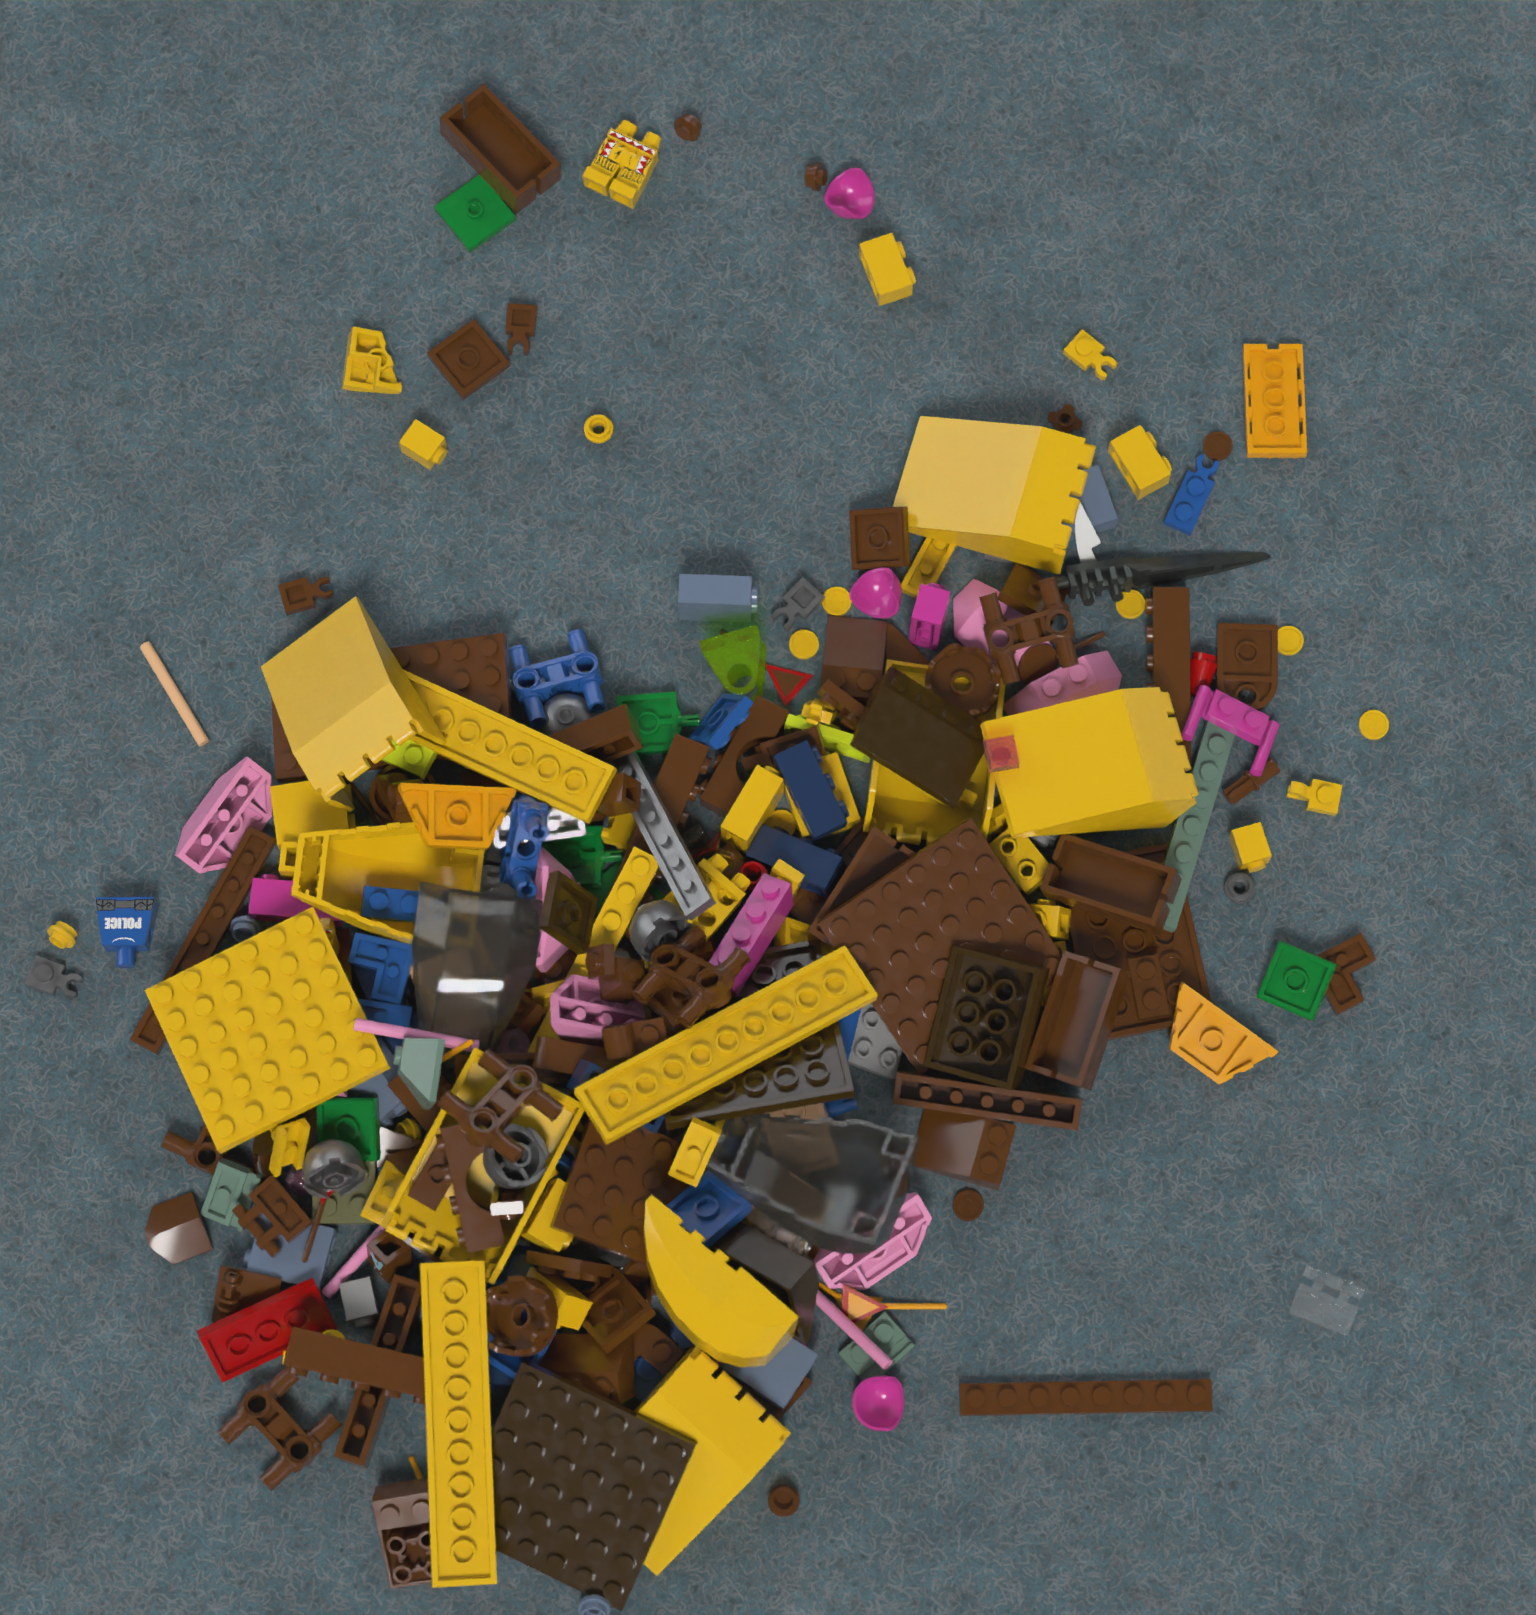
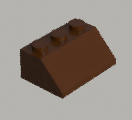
(585, 1363)

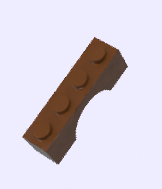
(763, 724)
(478, 1227)

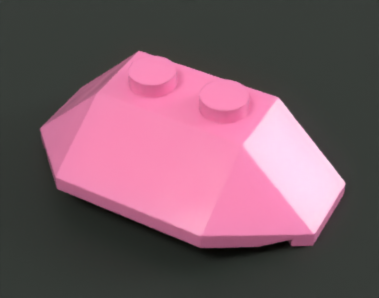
(969, 619)
(1092, 676)
(220, 821)
(549, 948)
(581, 1014)
(866, 1269)

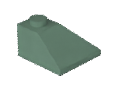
(420, 1067)

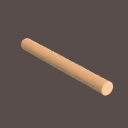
(174, 694)

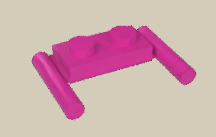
(1236, 719)

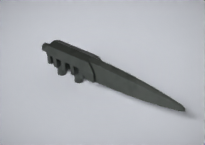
(1141, 573)

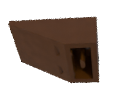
(404, 1531)

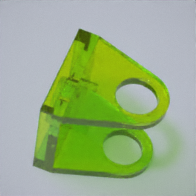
(738, 656)

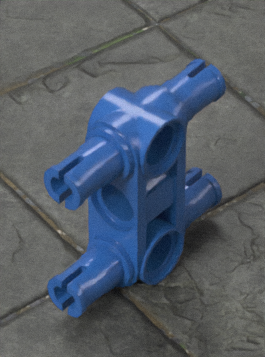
(557, 677)
(520, 862)

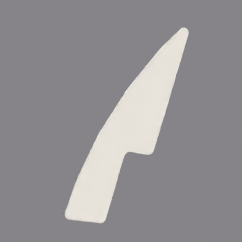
(1085, 536)

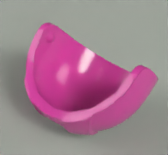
(850, 195)
(877, 593)
(879, 1402)

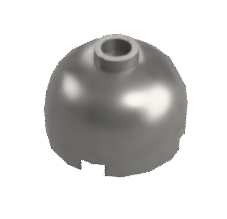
(563, 712)
(656, 925)
(333, 1167)
(528, 1167)

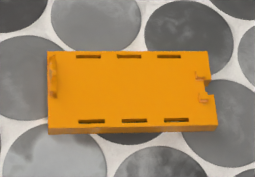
(1274, 401)

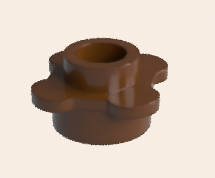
(1066, 412)

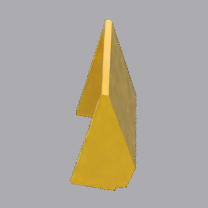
(995, 488)
(344, 700)
(1095, 765)
(900, 806)
(439, 1227)
(728, 1451)

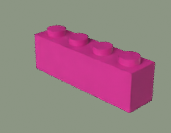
(756, 925)

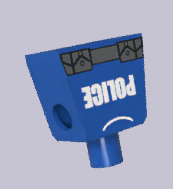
(126, 926)

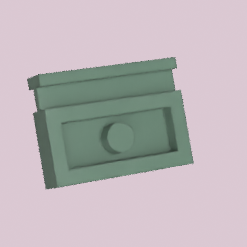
(228, 1188)
(887, 1337)

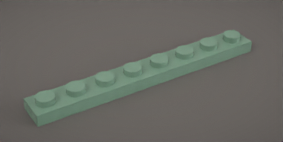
(1191, 825)

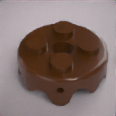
(969, 663)
(504, 1313)

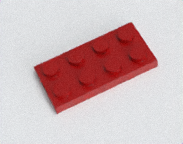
(264, 1329)

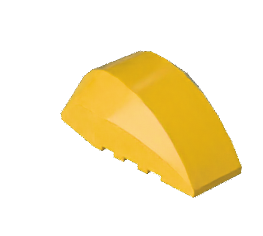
(338, 864)
(707, 1299)

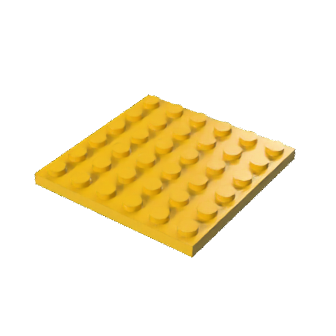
(266, 1030)

